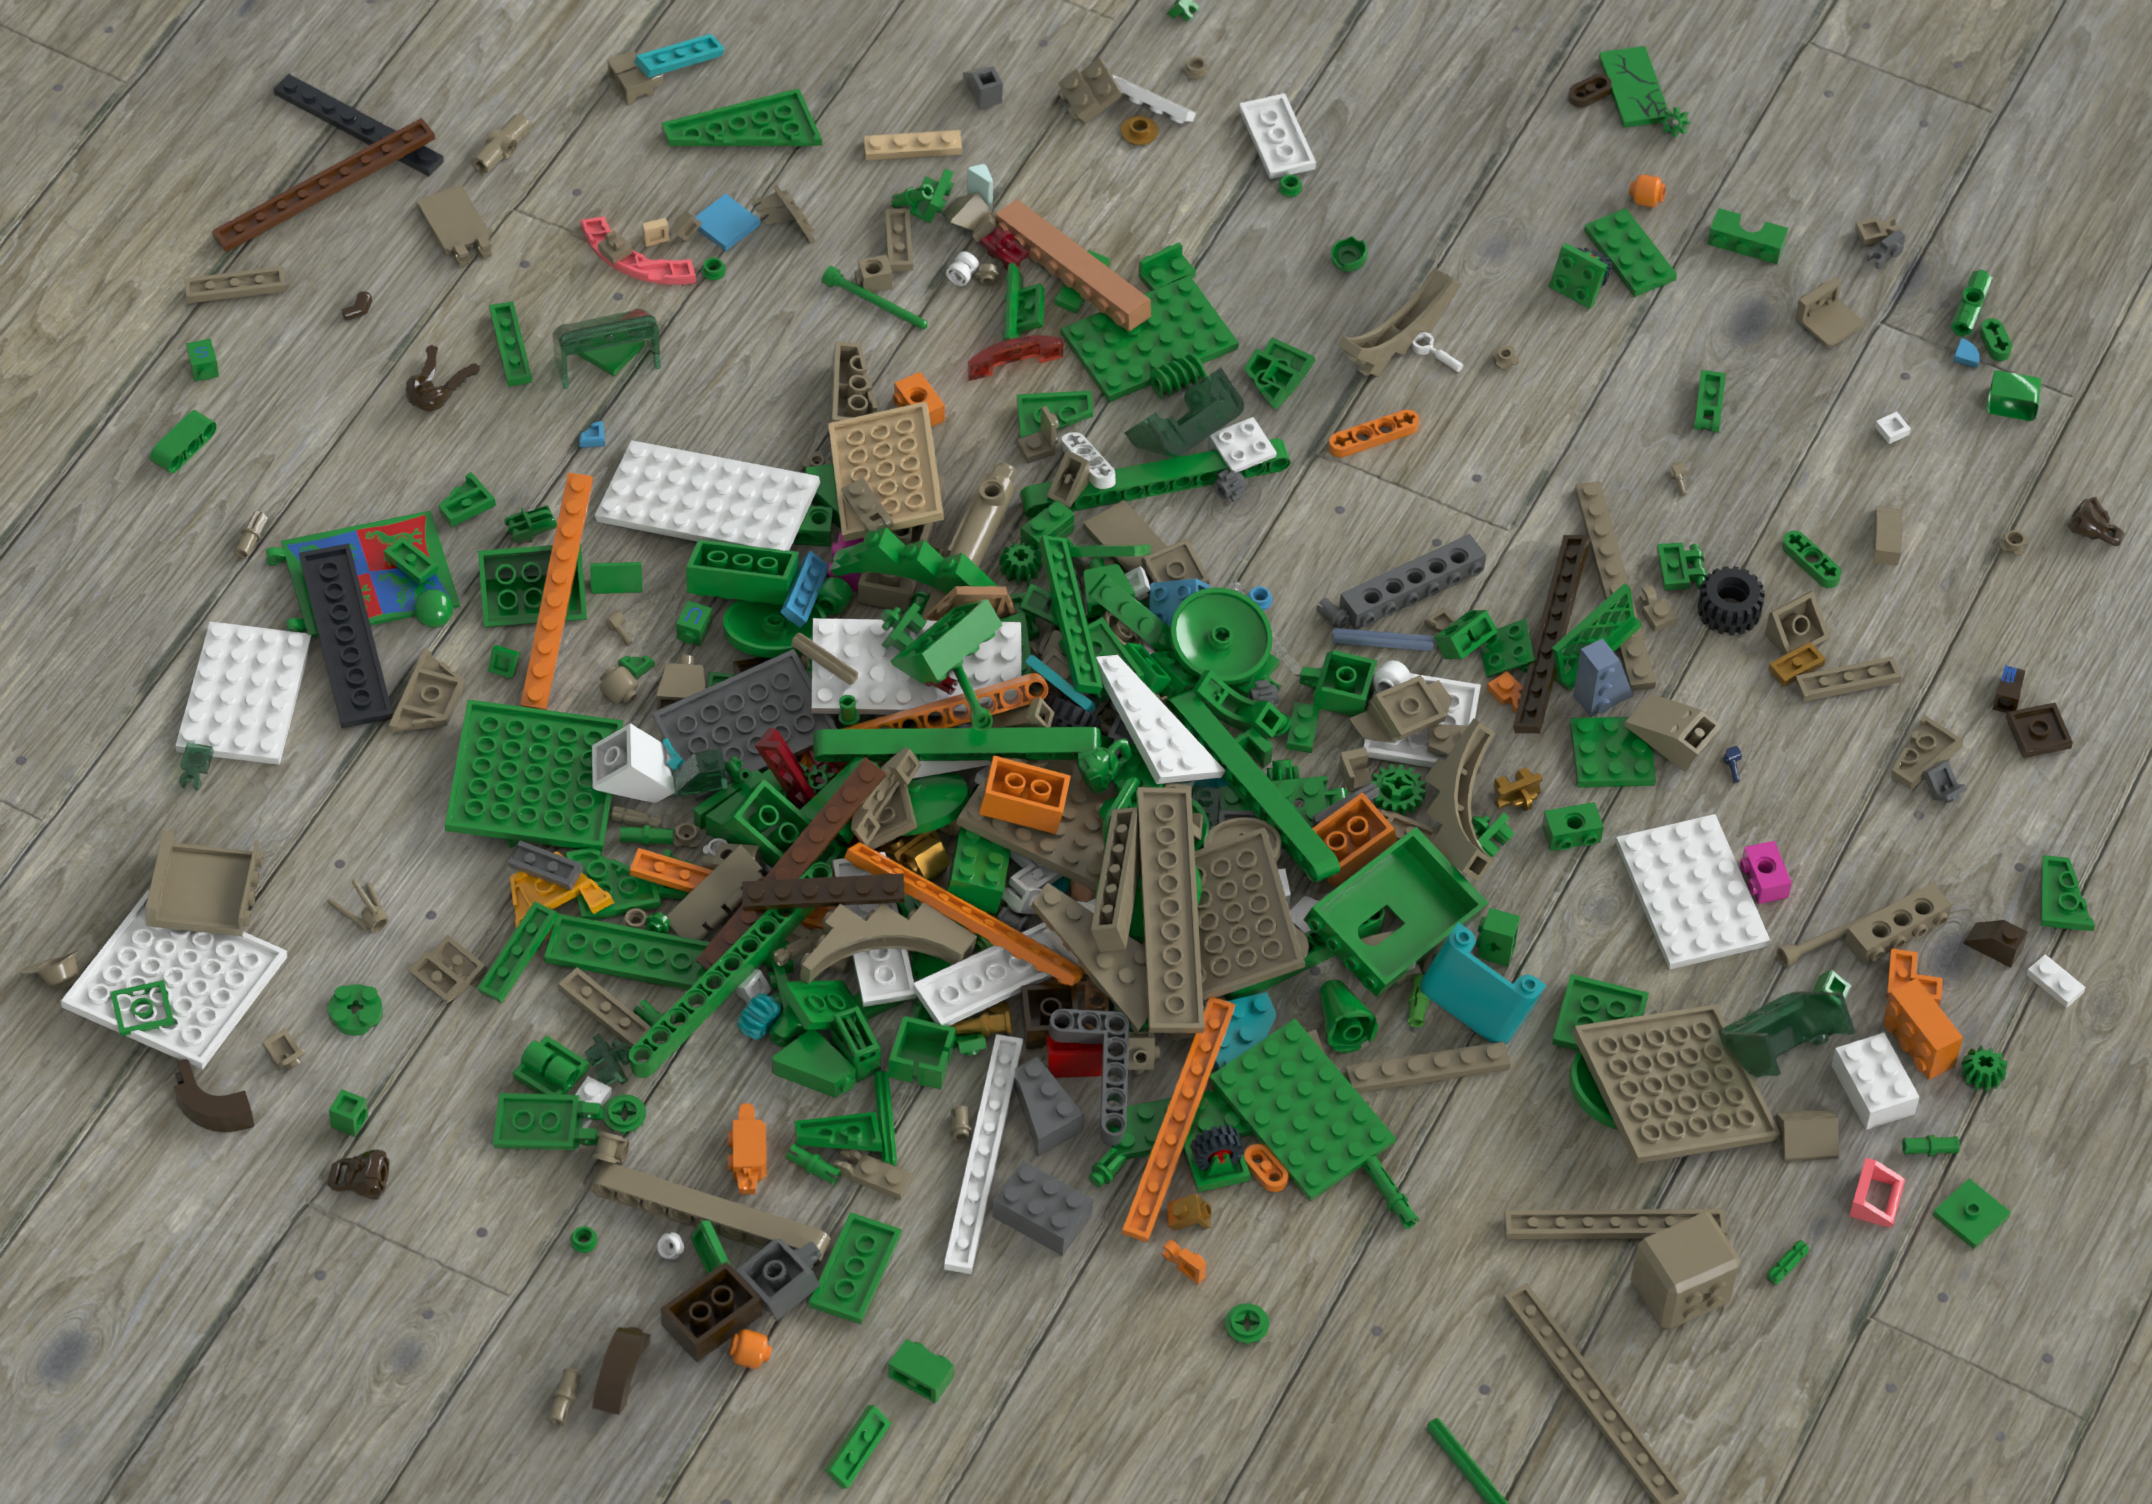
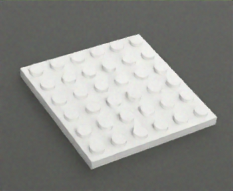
(205, 975)

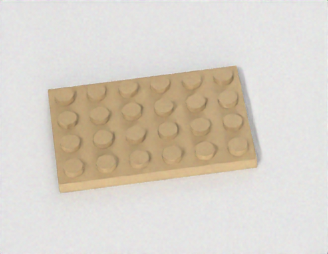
(895, 459)

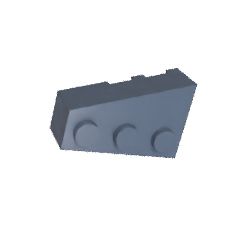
(1600, 679)

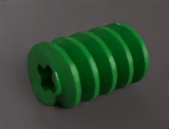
(1176, 373)

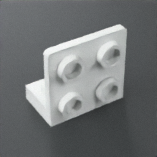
(1242, 445)

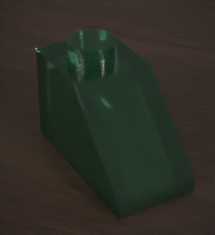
(700, 773)

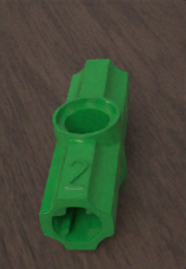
(1971, 303)

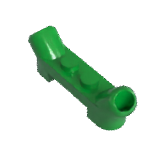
(787, 1024)

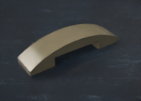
(898, 771)

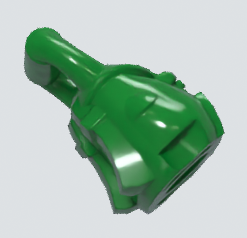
(1101, 765)

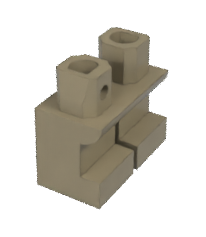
(630, 79)

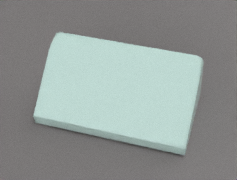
(980, 181)

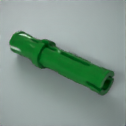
(1395, 1200)

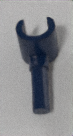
(1731, 757)

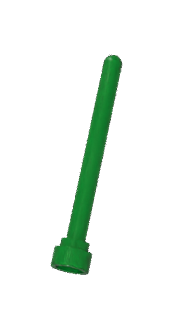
(833, 277)
(980, 717)

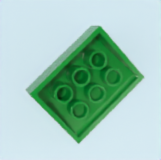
(515, 584)

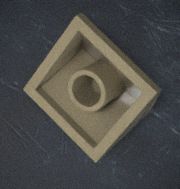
(1796, 624)
(1808, 1134)

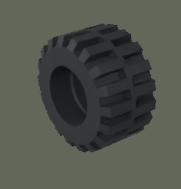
(1734, 585)
(1070, 715)

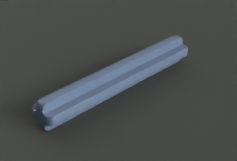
(1382, 639)

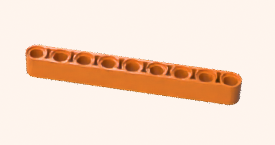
(945, 706)

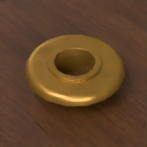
(1139, 137)

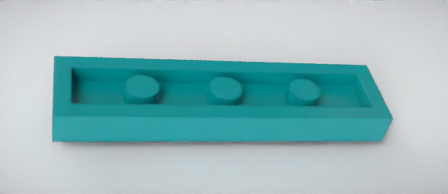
(679, 55)

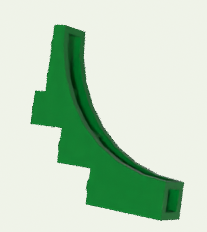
(916, 561)

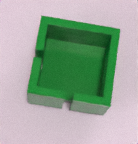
(922, 1052)

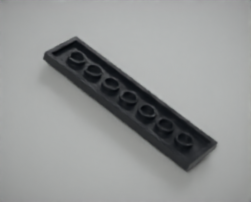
(345, 636)

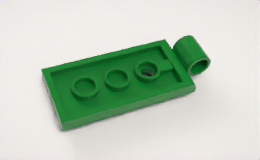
(1309, 790)

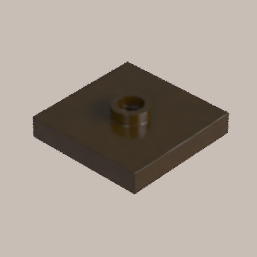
(2039, 730)

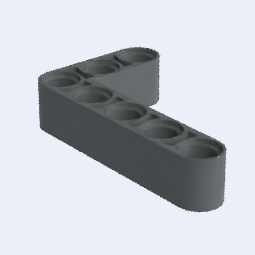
(1111, 1065)

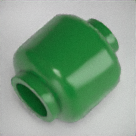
(834, 596)

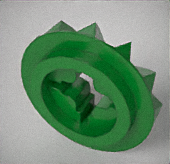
(614, 1108)
(1257, 1317)

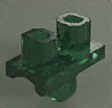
(602, 1051)

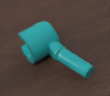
(675, 760)

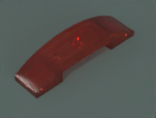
(1015, 349)

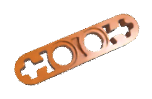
(1371, 429)

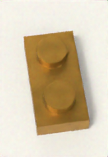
(1798, 662)

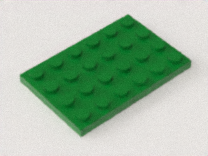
(1178, 325)
(1302, 1109)

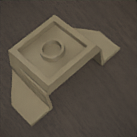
(1403, 711)

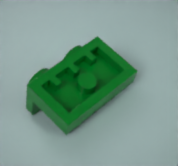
(1164, 267)

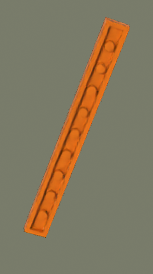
(557, 591)
(969, 916)
(1178, 1120)

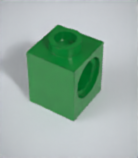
(348, 1113)

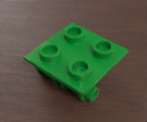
(1508, 649)

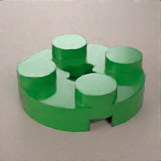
(350, 996)

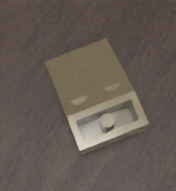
(1673, 729)

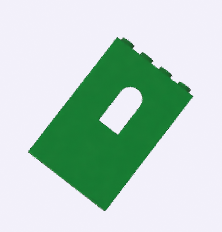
(1418, 889)

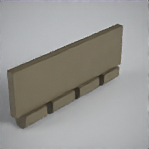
(716, 890)

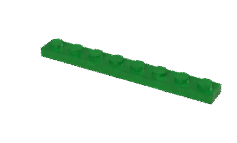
(1070, 615)

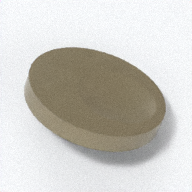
(1239, 826)

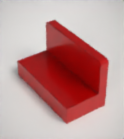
(1073, 1059)

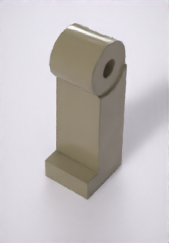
(1025, 716)

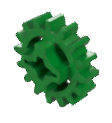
(1399, 789)

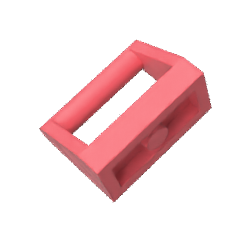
(1863, 1210)

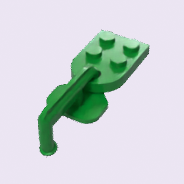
(1129, 778)

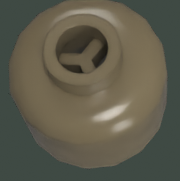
(618, 685)

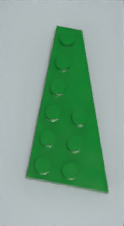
(764, 121)

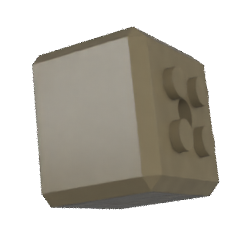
(1685, 1270)

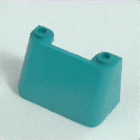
(1477, 992)

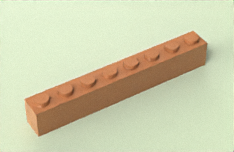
(1075, 266)

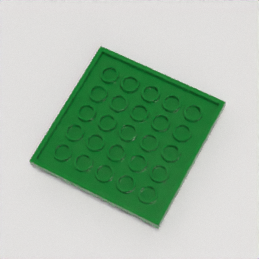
(529, 776)

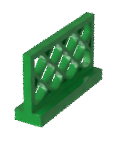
(1612, 630)

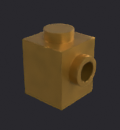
(927, 858)

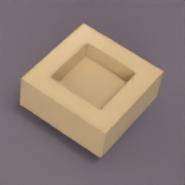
(655, 231)

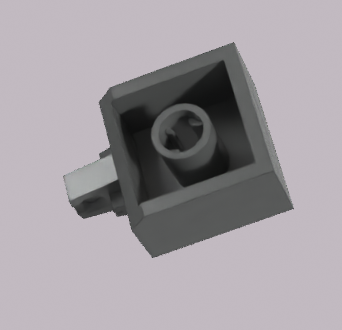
(781, 1275)

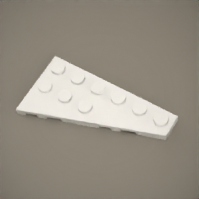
(1159, 736)

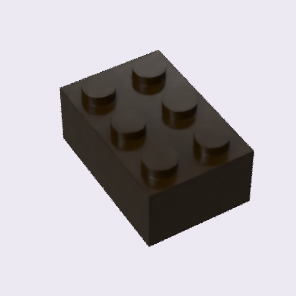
(711, 1311)

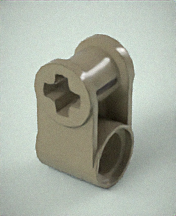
(611, 1148)

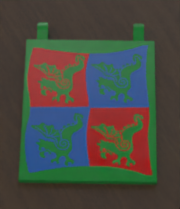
(384, 587)

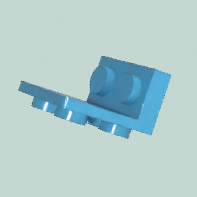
(1168, 595)

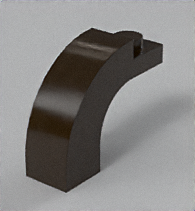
(209, 1111)
(618, 1369)

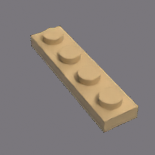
(913, 145)

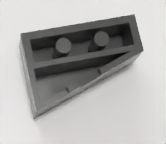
(1046, 1105)

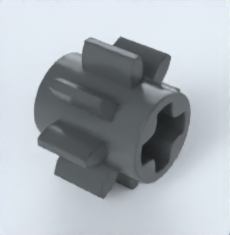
(1230, 485)
(1264, 692)

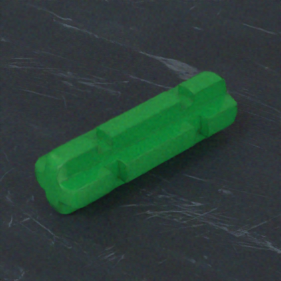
(1787, 1262)

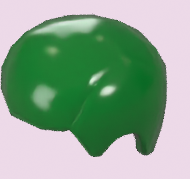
(1349, 254)
(433, 608)

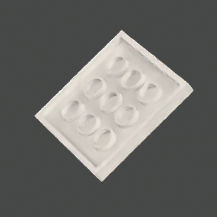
(1414, 748)

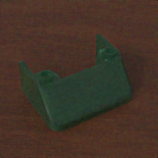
(605, 333)
(1784, 1025)

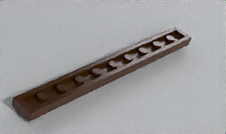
(323, 185)
(802, 852)

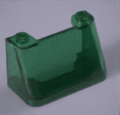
(1212, 406)

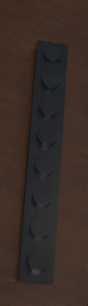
(350, 121)

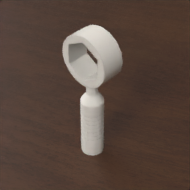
(1439, 354)

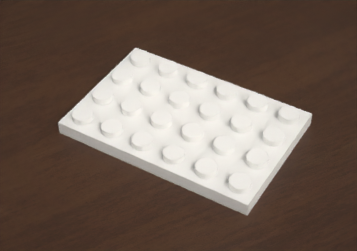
(245, 692)
(1692, 891)

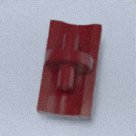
(1003, 247)

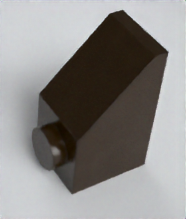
(1997, 940)

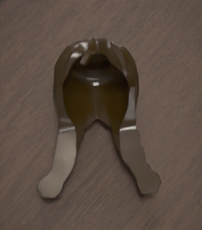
(420, 387)

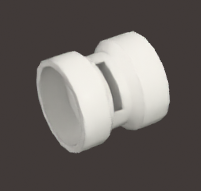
(962, 269)

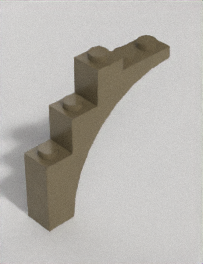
(1397, 334)
(1453, 804)
(922, 931)

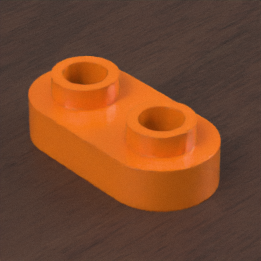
(1267, 1169)

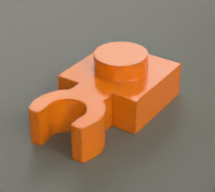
(1506, 690)
(1187, 1262)

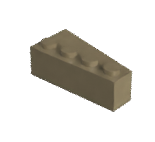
(850, 386)

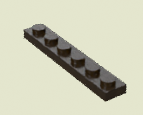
(823, 891)

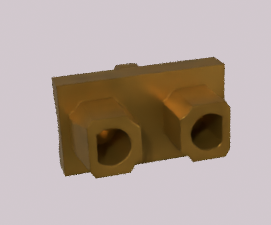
(1520, 792)

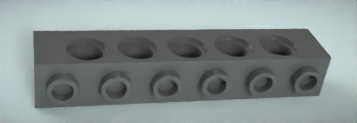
(1413, 581)

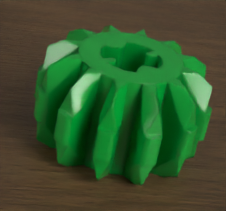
(1020, 562)
(1983, 1068)

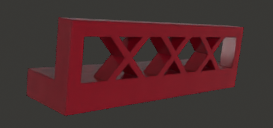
(785, 767)

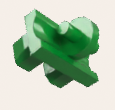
(910, 619)
(1498, 830)

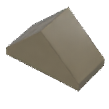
(1070, 479)

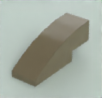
(1887, 536)

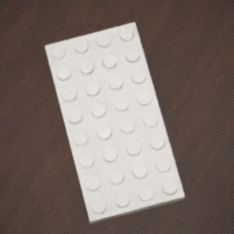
(706, 497)
(886, 689)

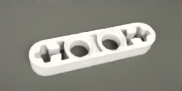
(1100, 471)

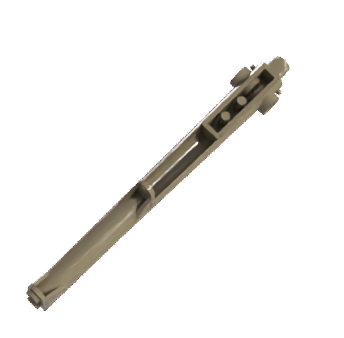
(979, 525)

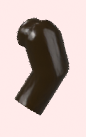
(360, 306)

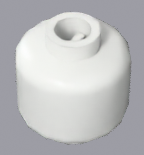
(1390, 675)

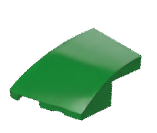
(1278, 370)

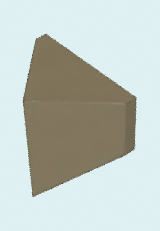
(968, 211)

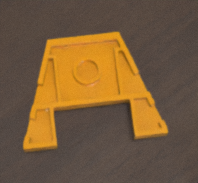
(528, 889)

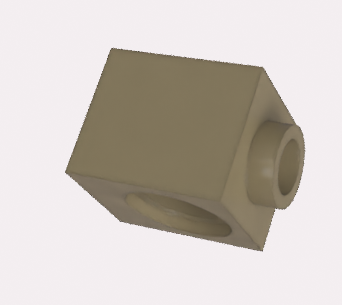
(874, 273)

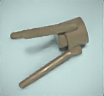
(372, 916)

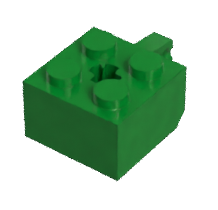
(1341, 683)

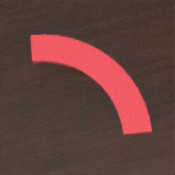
(636, 265)

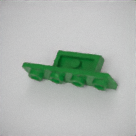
(1023, 305)

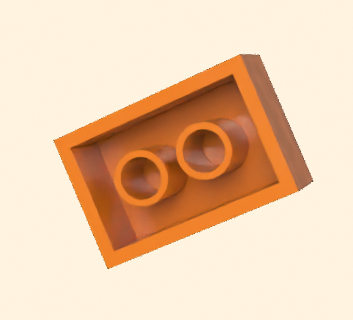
(1024, 794)
(1355, 836)
(1922, 1029)

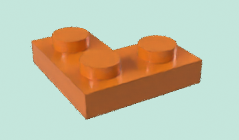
(1903, 970)

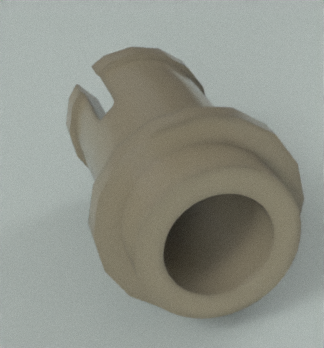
(960, 1126)

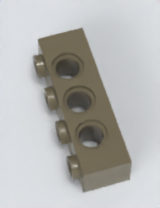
(1885, 924)

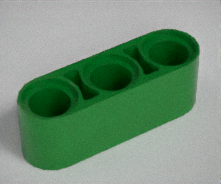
(183, 441)

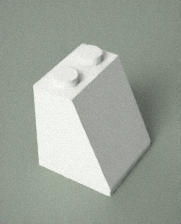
(632, 766)

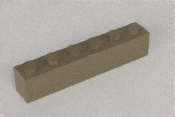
(1117, 881)

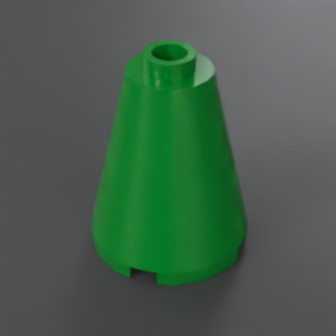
(1345, 1017)

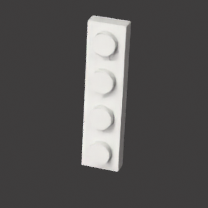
(1157, 103)

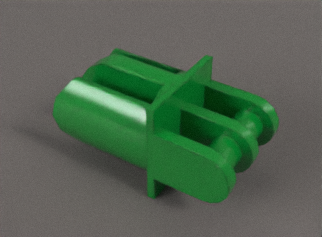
(530, 523)

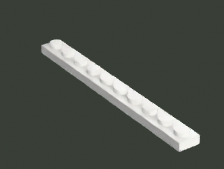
(983, 1154)

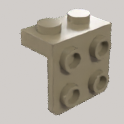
(1827, 315)

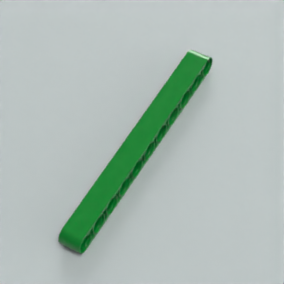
(1154, 479)
(955, 743)
(1256, 788)
(718, 976)

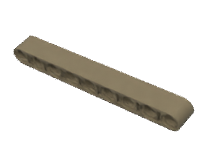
(693, 1206)

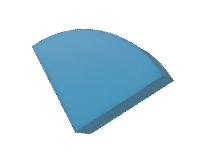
(1967, 354)
(593, 436)

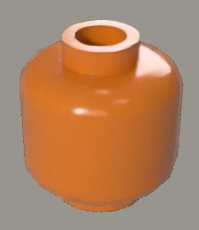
(1647, 190)
(749, 1349)

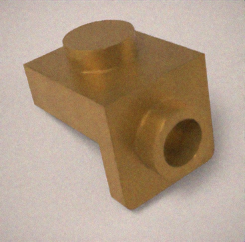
(1188, 1212)

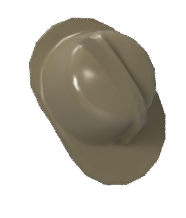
(56, 972)

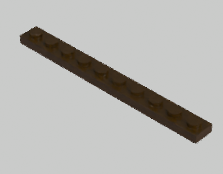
(1551, 630)

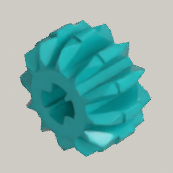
(759, 1016)

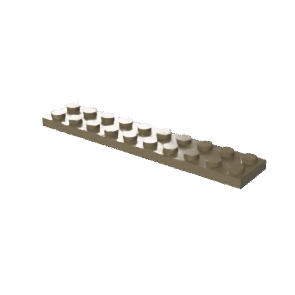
(1170, 910)

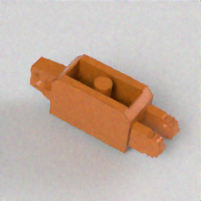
(749, 1150)

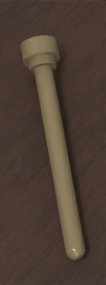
(1789, 953)

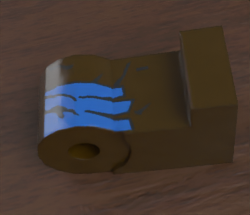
(2009, 688)

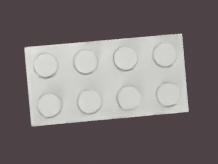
(1277, 136)

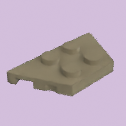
(428, 696)

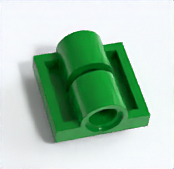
(549, 1067)

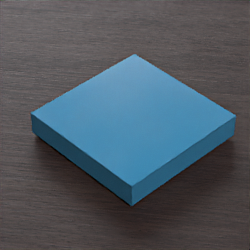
(726, 222)

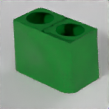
(2014, 396)
(864, 1068)

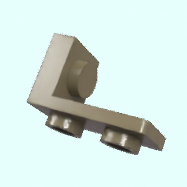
(1042, 443)

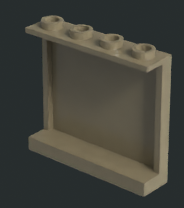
(202, 887)

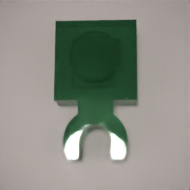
(195, 761)

